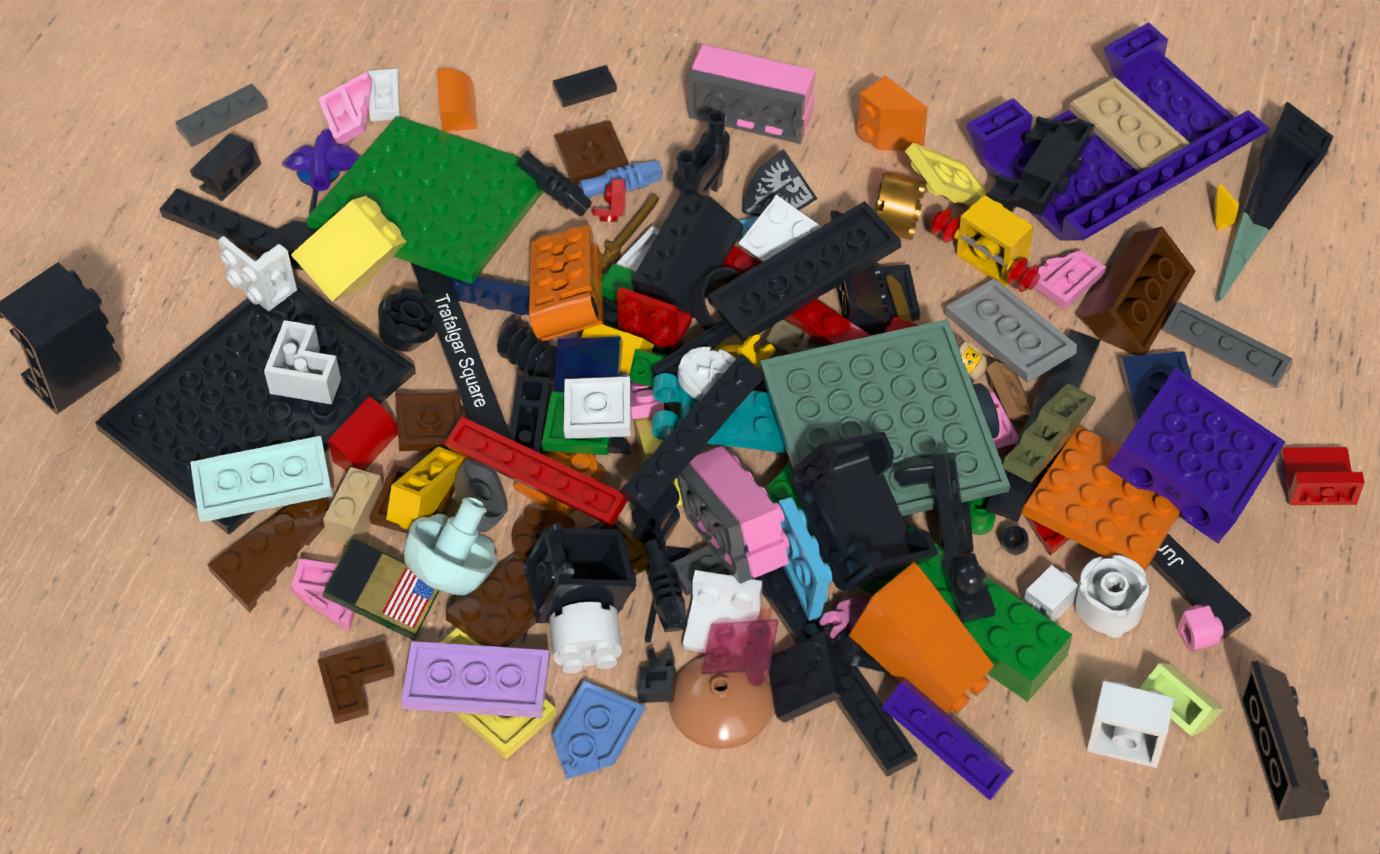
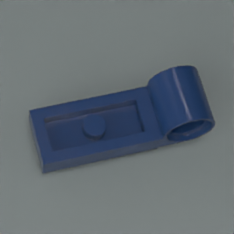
(493, 295)

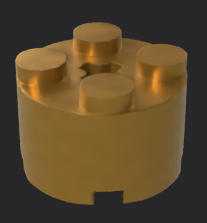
(899, 203)

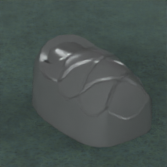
(482, 484)

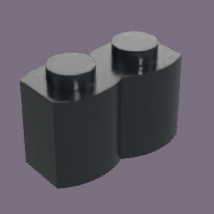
(659, 519)

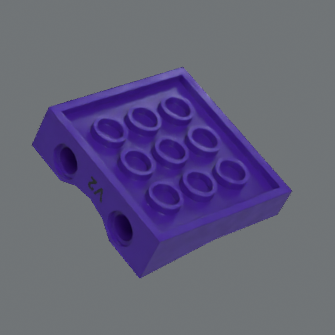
(1197, 454)

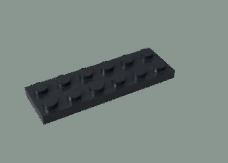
(804, 271)

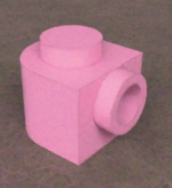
(1200, 628)

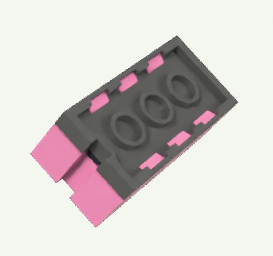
(752, 93)
(733, 515)

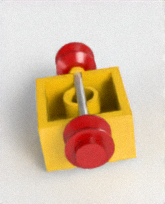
(991, 241)

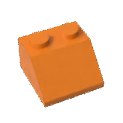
(890, 117)

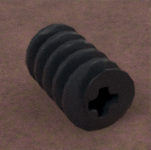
(527, 351)

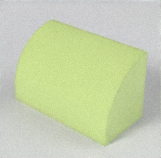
(1191, 706)

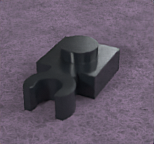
(659, 680)

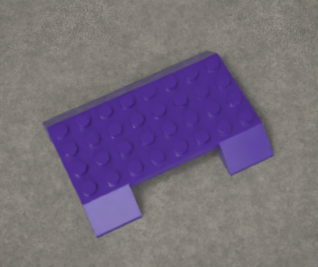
(1108, 184)

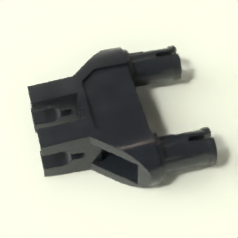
(705, 165)

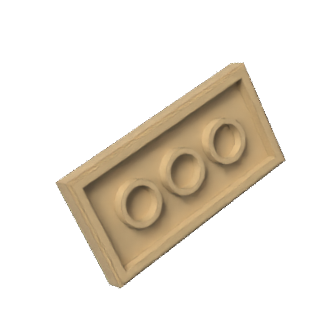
(1128, 124)

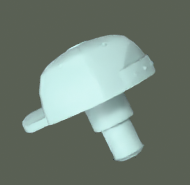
(450, 551)

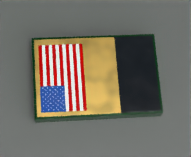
(380, 589)

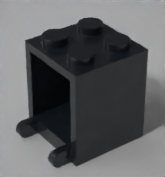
(578, 568)

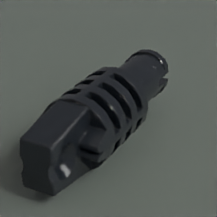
(555, 184)
(665, 587)

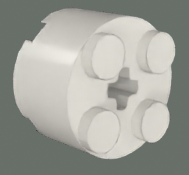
(1112, 595)
(585, 637)

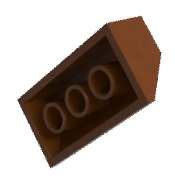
(1139, 292)

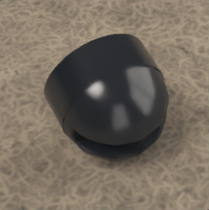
(1021, 536)

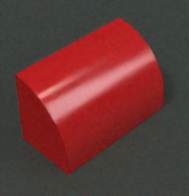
(362, 436)

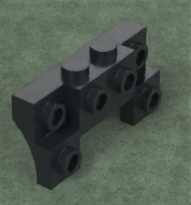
(1050, 167)

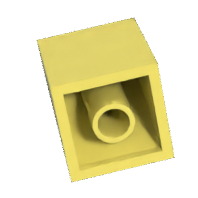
(349, 248)

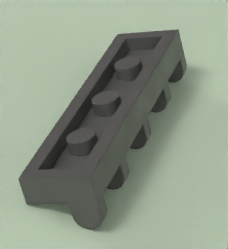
(1228, 344)

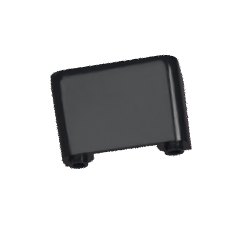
(856, 512)

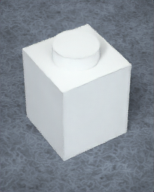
(1052, 593)

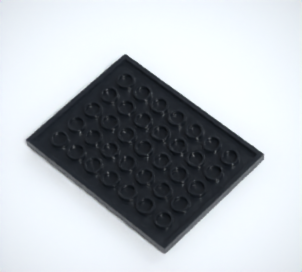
(219, 401)

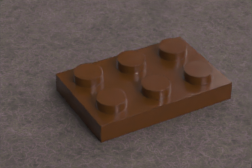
(497, 609)

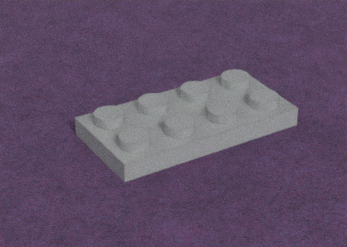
(1011, 330)

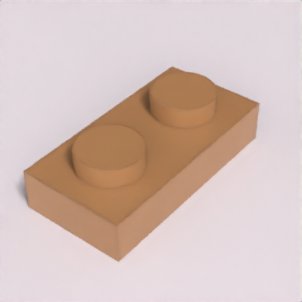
(1010, 391)

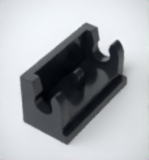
(226, 166)

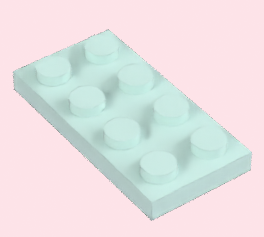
(260, 479)

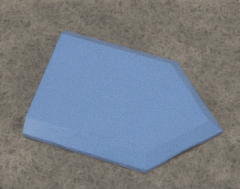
(594, 729)

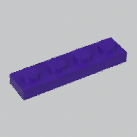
(948, 739)

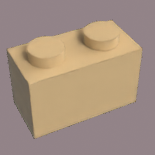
(352, 506)

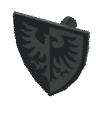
(779, 178)

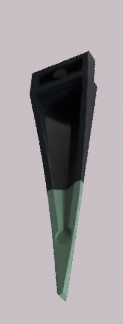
(1286, 161)

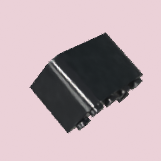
(61, 337)

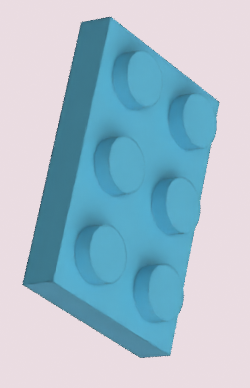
(805, 568)

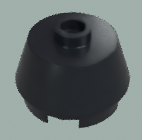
(406, 320)

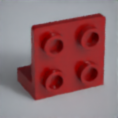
(651, 319)
(1321, 476)

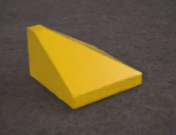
(1224, 208)

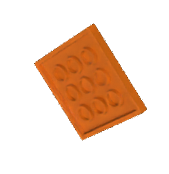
(1097, 505)

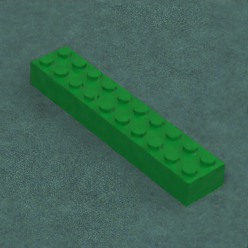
(1016, 640)

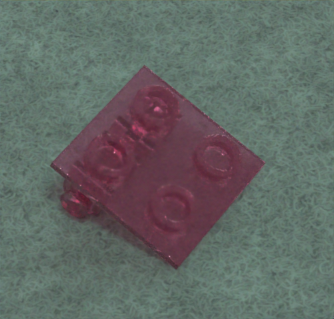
(741, 648)

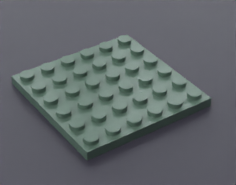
(893, 383)

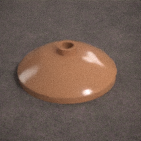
(718, 717)

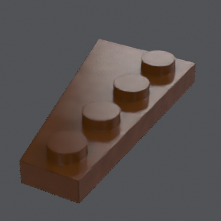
(263, 554)

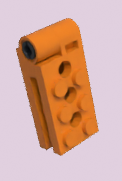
(565, 283)

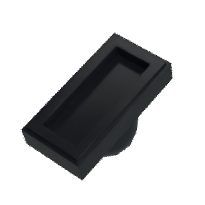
(968, 587)

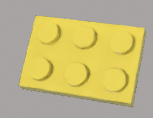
(946, 175)

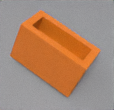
(456, 100)

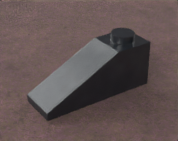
(530, 411)

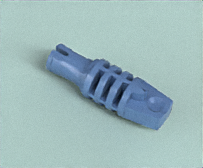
(637, 176)

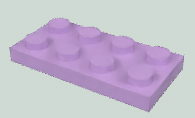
(476, 679)

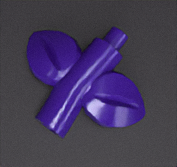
(320, 159)

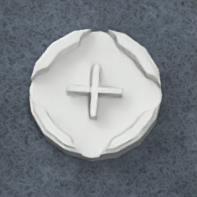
(701, 369)

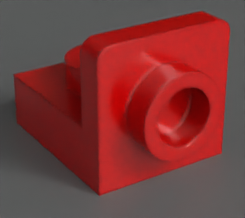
(617, 197)

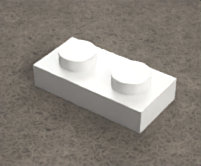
(384, 95)

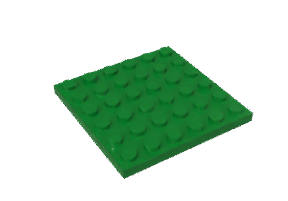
(443, 194)

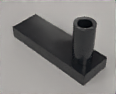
(945, 475)

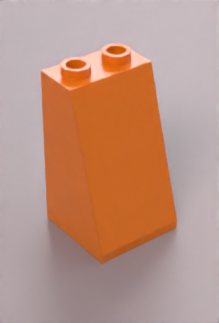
(923, 641)

